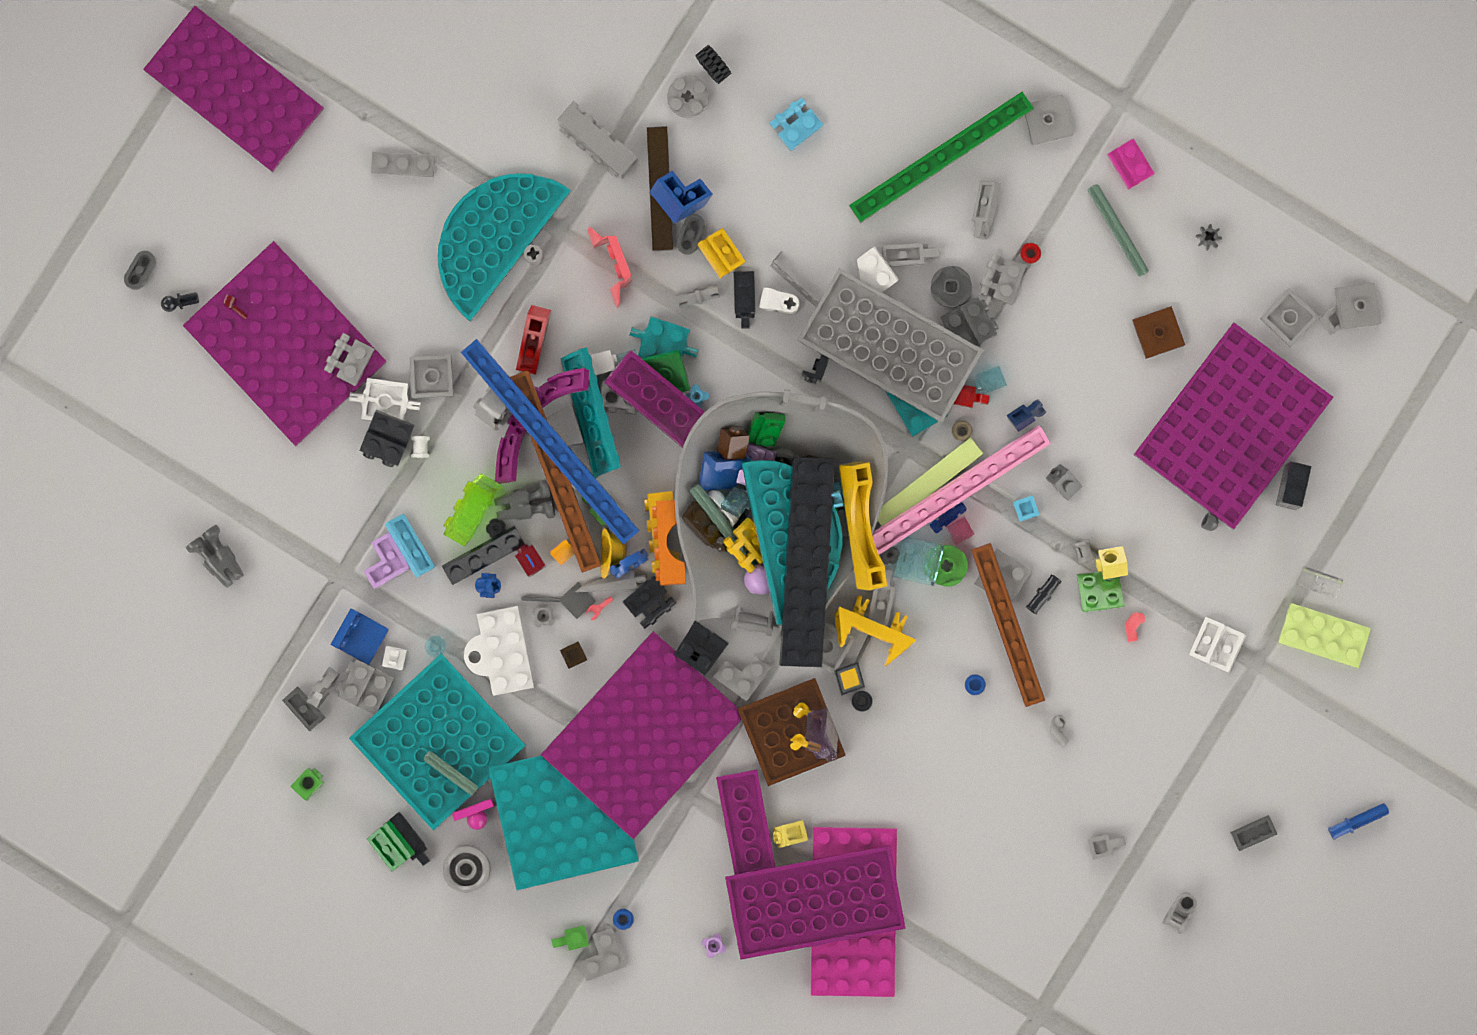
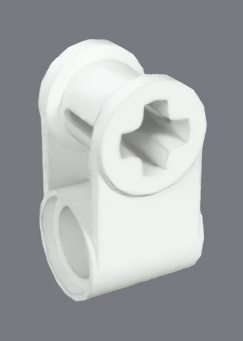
(775, 300)

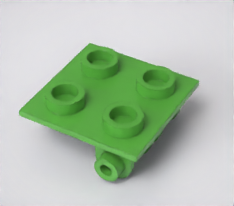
(1099, 593)

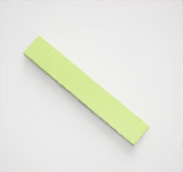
(930, 481)

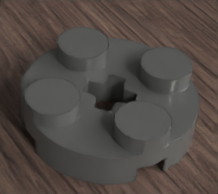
(939, 288)

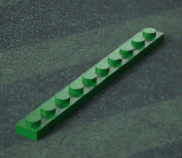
(941, 157)

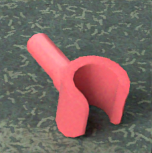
(597, 608)

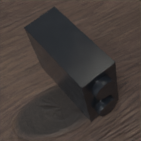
(1293, 485)

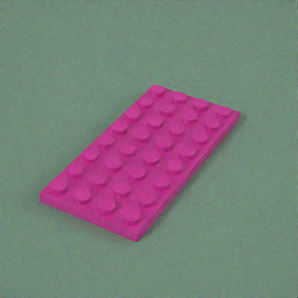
(859, 964)

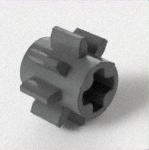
(1208, 231)

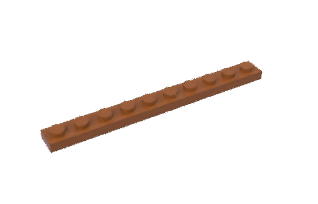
(562, 490)

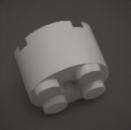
(492, 410)

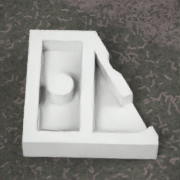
(875, 270)

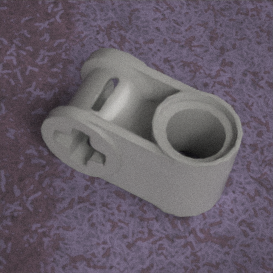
(1179, 913)

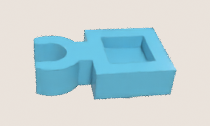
(838, 495)

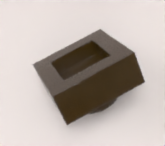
(573, 655)

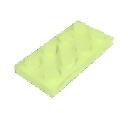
(1324, 635)

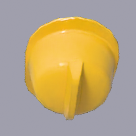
(612, 552)

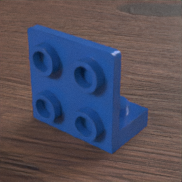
(718, 472)
(359, 636)

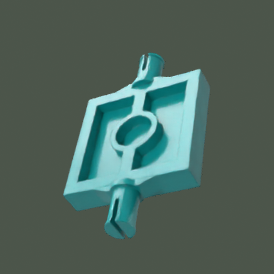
(663, 337)

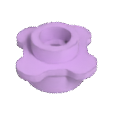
(716, 939)

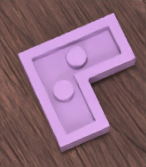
(391, 563)

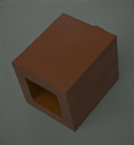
(733, 443)

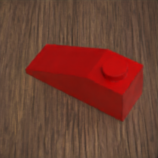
(533, 339)

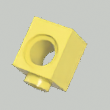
(1112, 563)

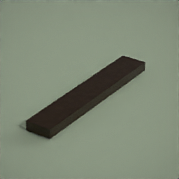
(658, 167)

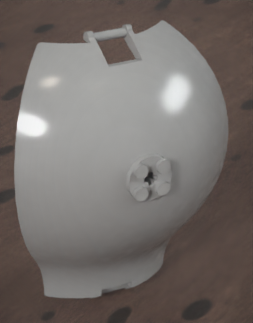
(810, 428)

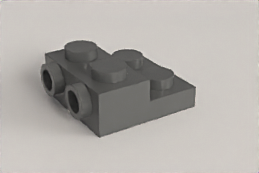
(971, 322)

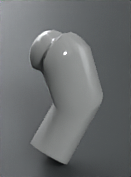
(1056, 730)

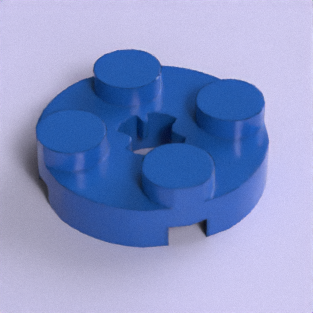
(624, 565)

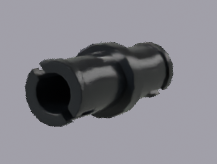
(1043, 594)

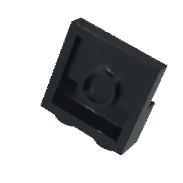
(386, 438)

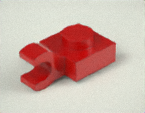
(968, 396)

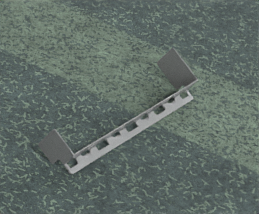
(793, 283)

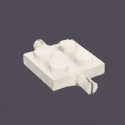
(386, 397)

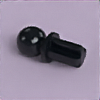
(170, 303)

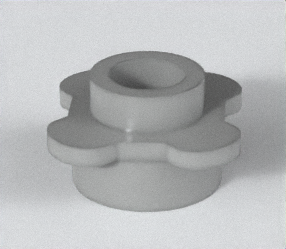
(538, 612)

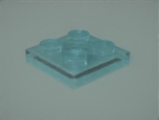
(919, 561)

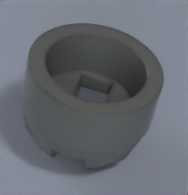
(1209, 522)

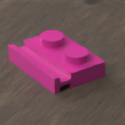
(1130, 164)

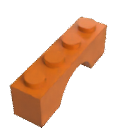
(670, 569)

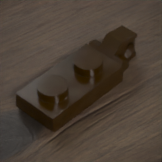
(704, 527)

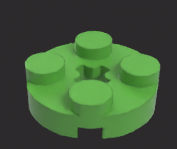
(957, 571)

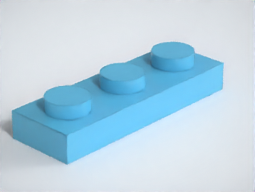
(410, 545)

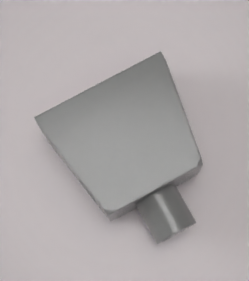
(566, 425)

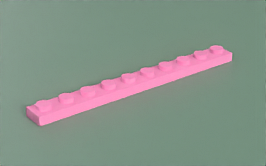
(960, 489)

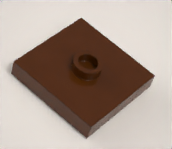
(1158, 332)

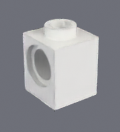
(604, 363)

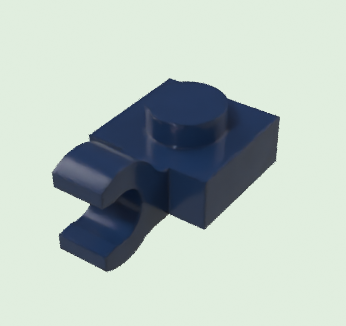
(1025, 415)

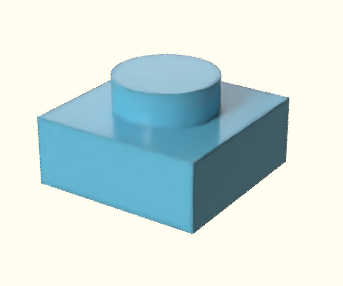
(1026, 508)

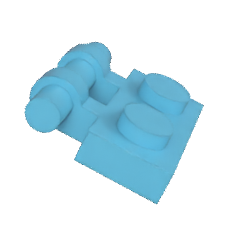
(798, 130)

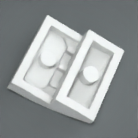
(1217, 645)

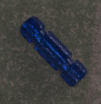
(947, 517)

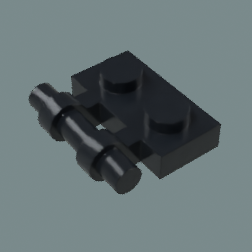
(644, 597)

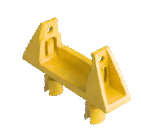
(846, 619)

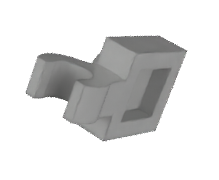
(1102, 846)

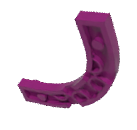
(509, 446)

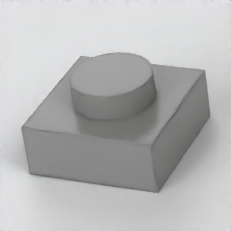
(1331, 320)

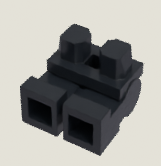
(701, 648)

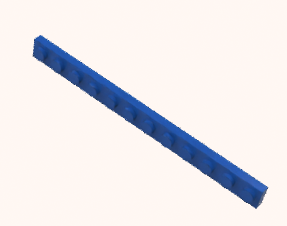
(550, 441)

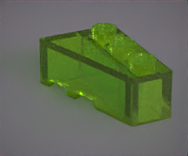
(471, 509)

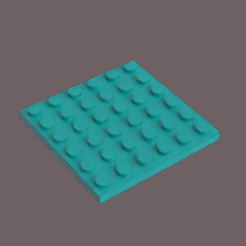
(442, 716)
(553, 826)

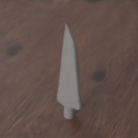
(611, 583)

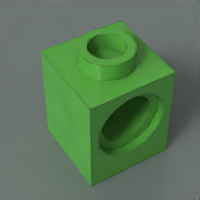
(298, 785)

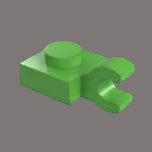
(574, 938)

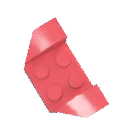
(615, 253)

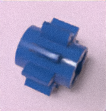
(488, 585)

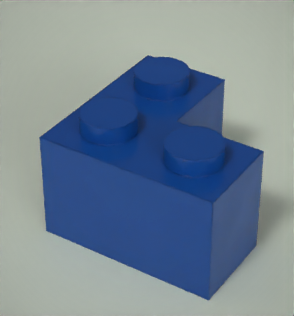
(680, 200)

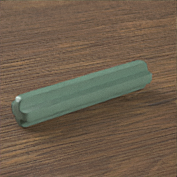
(451, 773)

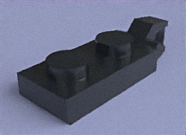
(744, 297)
(411, 838)

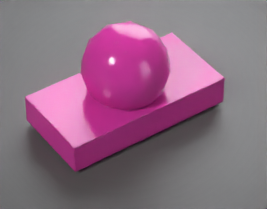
(475, 815)

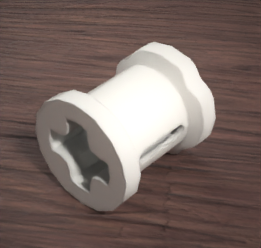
(420, 447)

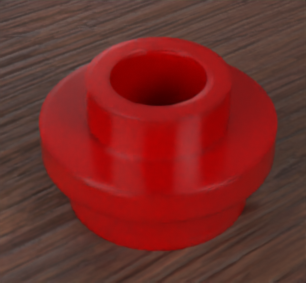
(1030, 246)

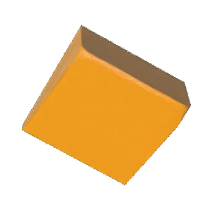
(562, 552)

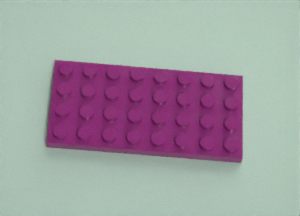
(233, 88)
(815, 902)

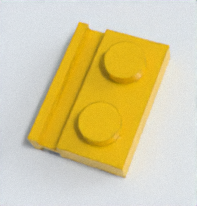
(721, 253)

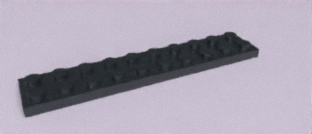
(807, 562)

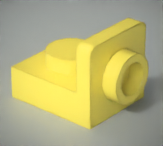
(790, 834)

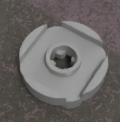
(694, 106)
(322, 688)

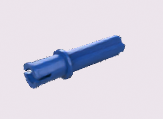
(1358, 821)

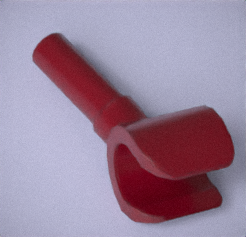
(229, 302)

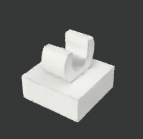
(394, 658)

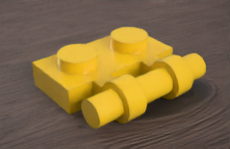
(746, 536)

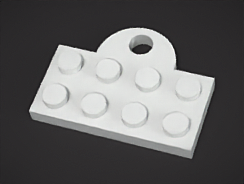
(501, 651)

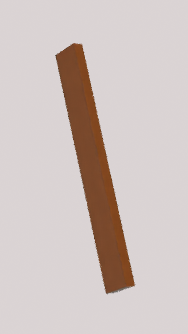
(1008, 624)

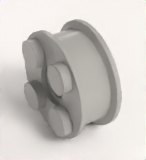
(478, 876)

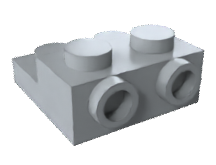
(365, 686)

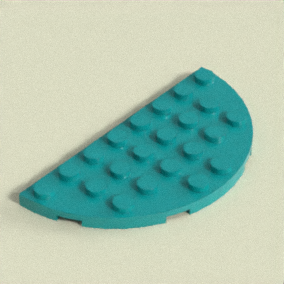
(490, 233)
(769, 499)

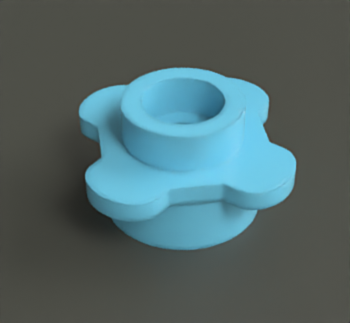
(697, 391)

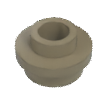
(964, 424)

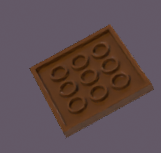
(773, 724)

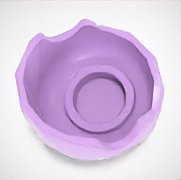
(756, 580)

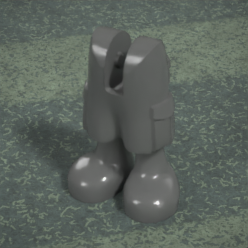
(520, 503)
(221, 560)

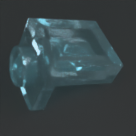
(990, 380)
(736, 502)

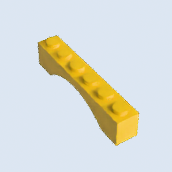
(856, 488)

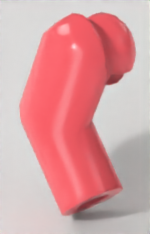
(1132, 624)

